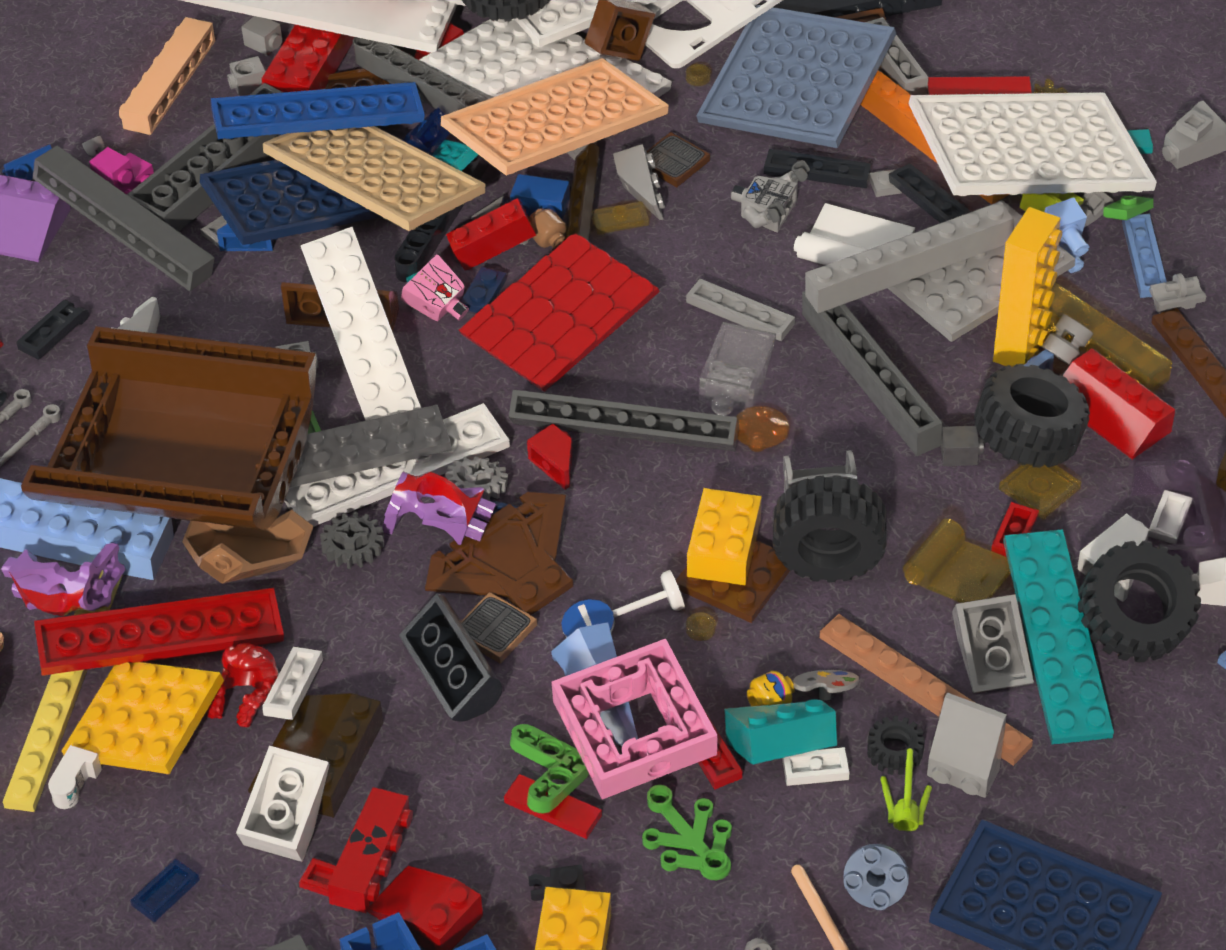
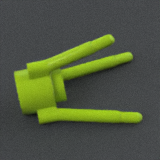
(906, 814)

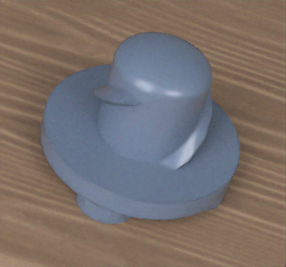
(876, 876)

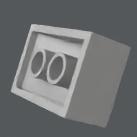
(992, 643)
(967, 745)

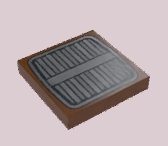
(677, 159)

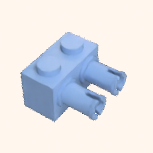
(1072, 226)

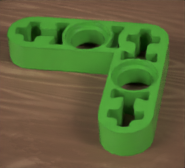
(531, 744)

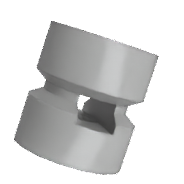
(1062, 348)

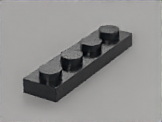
(821, 168)
(926, 193)

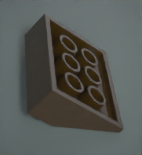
(335, 731)

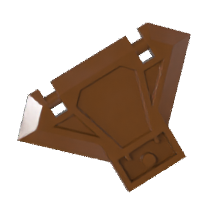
(511, 558)

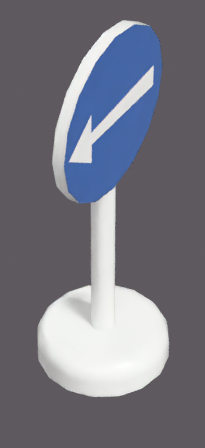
(596, 612)

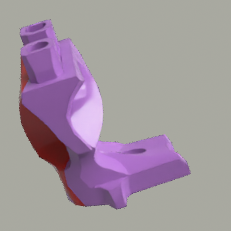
(451, 511)
(42, 583)

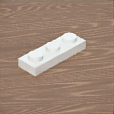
(292, 683)

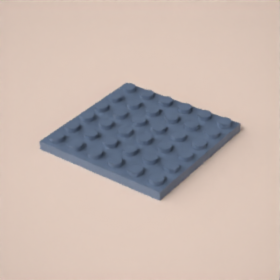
(797, 76)

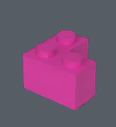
(121, 171)

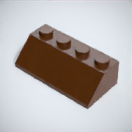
(305, 307)

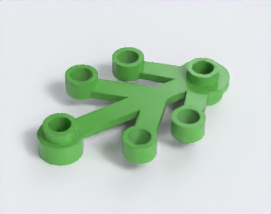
(688, 837)

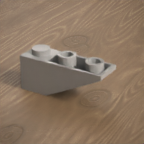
(636, 174)

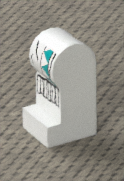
(71, 775)

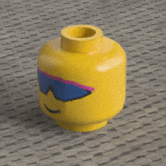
(770, 689)

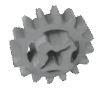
(479, 474)

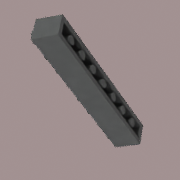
(123, 218)
(877, 376)
(624, 420)

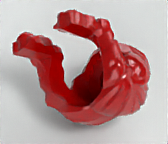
(245, 666)

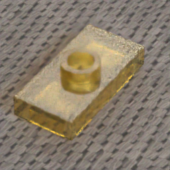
(620, 217)

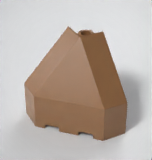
(242, 552)

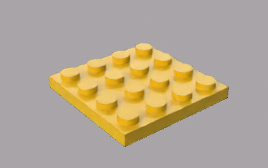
(145, 715)

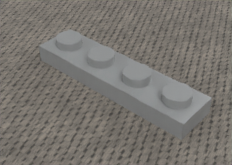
(739, 309)

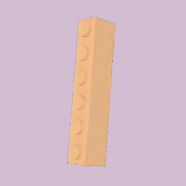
(167, 76)

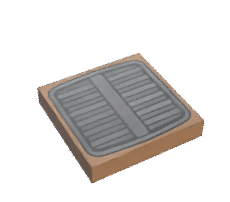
(498, 626)

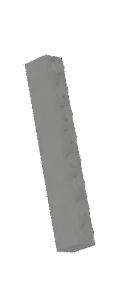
(908, 257)

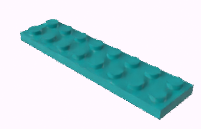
(1057, 638)

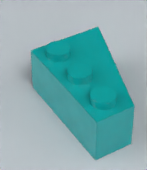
(780, 729)

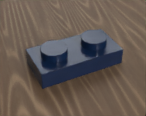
(484, 289)

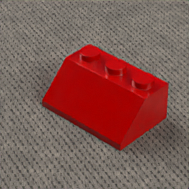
(491, 234)

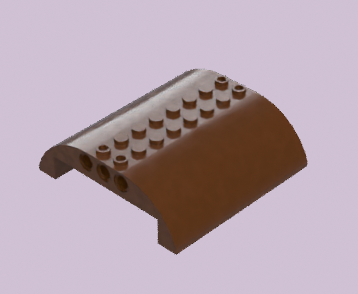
(182, 430)

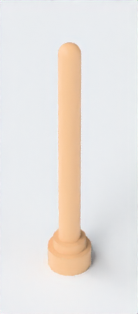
(818, 908)

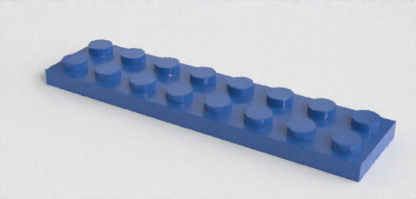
(316, 110)

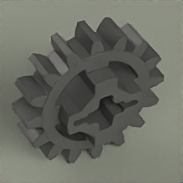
(352, 540)

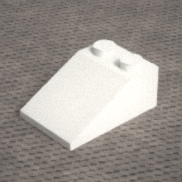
(284, 804)

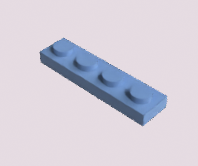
(1143, 253)

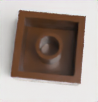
(619, 28)

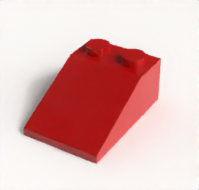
(432, 906)

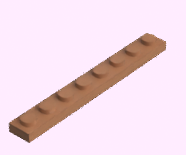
(907, 676)

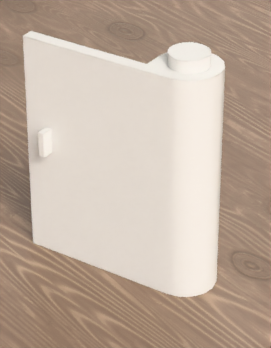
(844, 233)

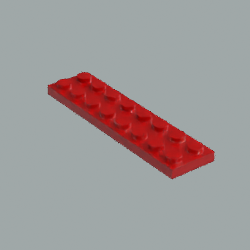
(157, 631)

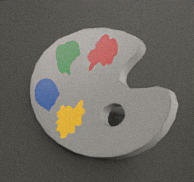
(827, 680)

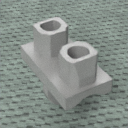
(1177, 293)

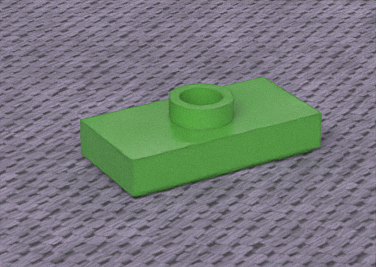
(1128, 207)

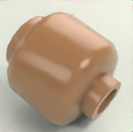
(548, 228)

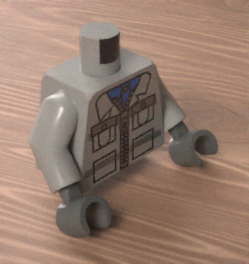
(770, 199)

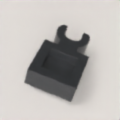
(563, 877)

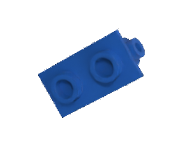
(24, 166)

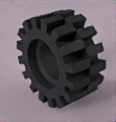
(894, 731)

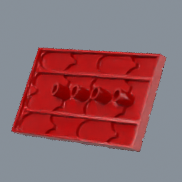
(559, 311)

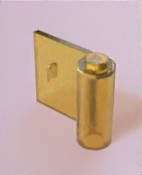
(955, 566)

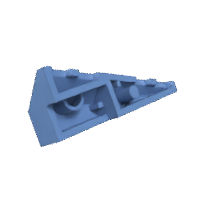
(588, 648)

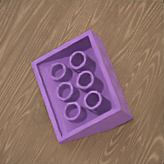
(28, 218)

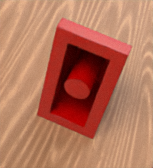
(552, 454)

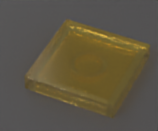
(1040, 487)

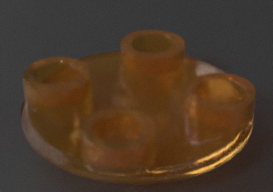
(762, 427)

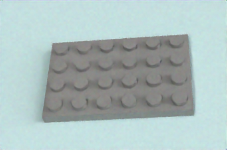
(964, 292)

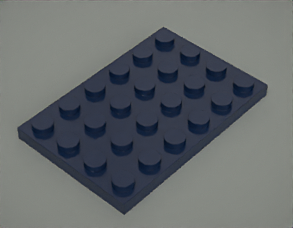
(277, 202)
(1038, 898)

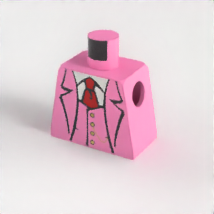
(435, 291)

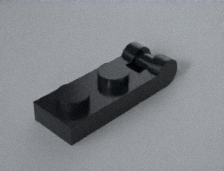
(52, 329)

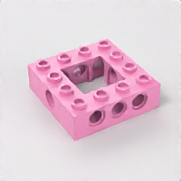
(647, 670)

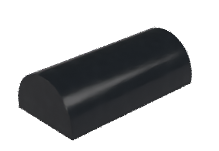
(451, 661)

